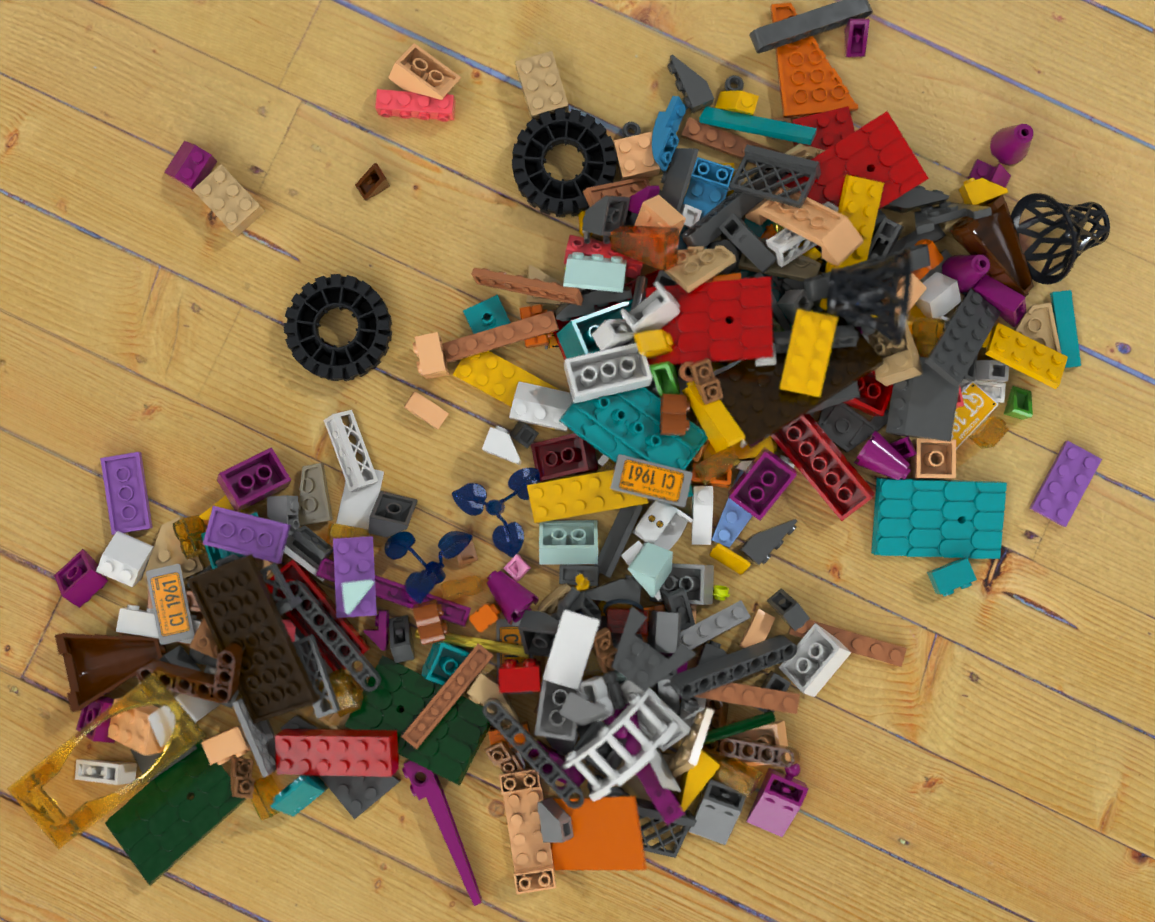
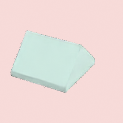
(651, 567)
(354, 592)

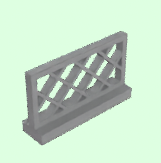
(260, 738)

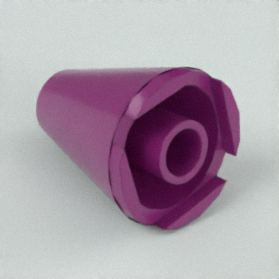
(1011, 143)
(966, 270)
(882, 458)
(510, 596)

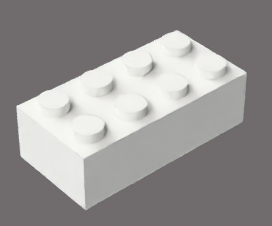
(607, 373)

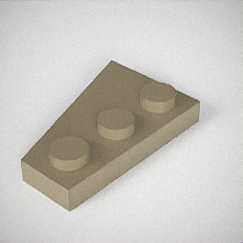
(314, 496)

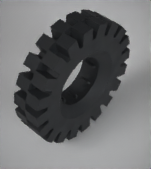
(557, 129)
(372, 331)

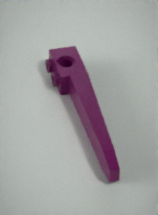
(433, 791)
(661, 797)

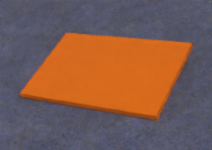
(604, 836)

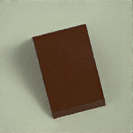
(372, 182)

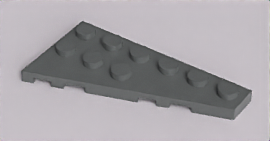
(354, 792)

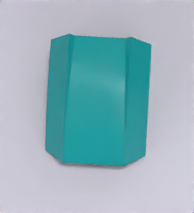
(443, 662)

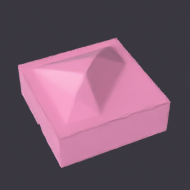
(517, 568)

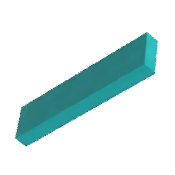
(1066, 326)

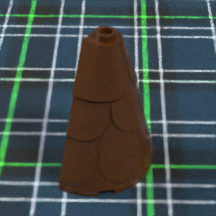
(998, 241)
(103, 663)

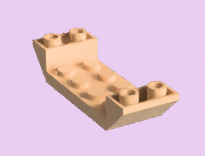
(813, 222)
(530, 854)

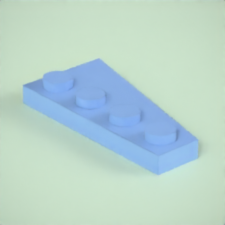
(731, 521)

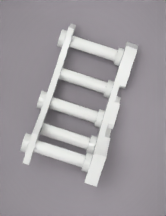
(632, 763)

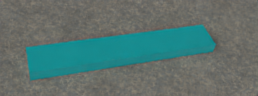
(758, 125)

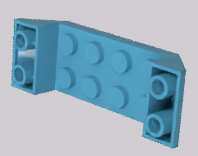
(706, 189)

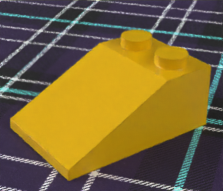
(696, 778)

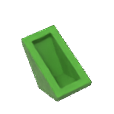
(665, 378)
(1019, 403)

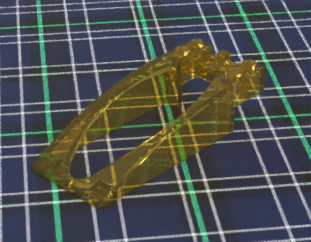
(44, 810)

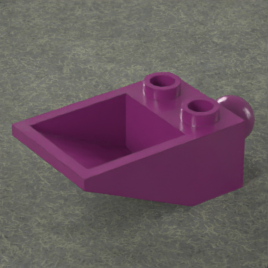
(775, 803)

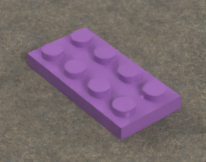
(1065, 483)
(126, 493)
(246, 534)
(354, 563)

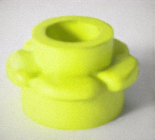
(720, 592)

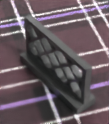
(783, 162)
(287, 603)
(647, 809)

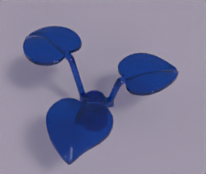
(471, 500)
(421, 584)

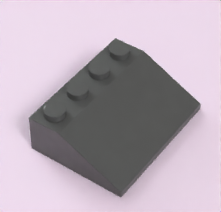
(923, 406)

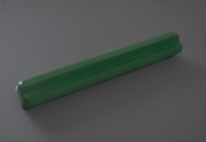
(739, 727)

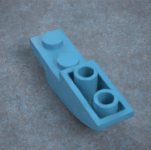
(664, 132)

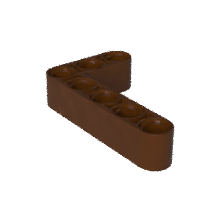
(197, 679)
(741, 744)

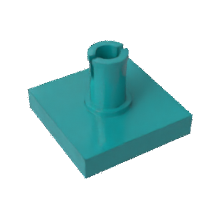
(486, 315)

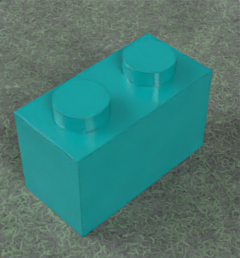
(952, 576)

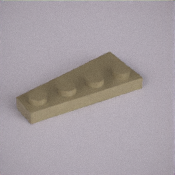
(797, 269)

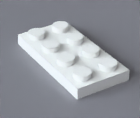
(659, 709)

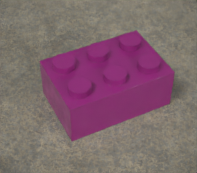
(253, 480)
(762, 483)

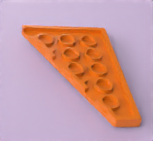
(805, 75)

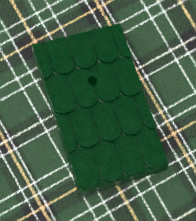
(401, 700)
(163, 823)

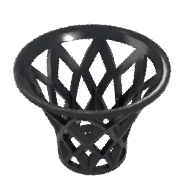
(1079, 220)
(870, 276)

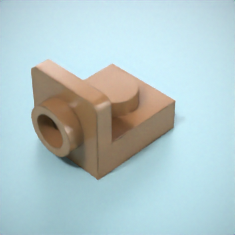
(468, 554)

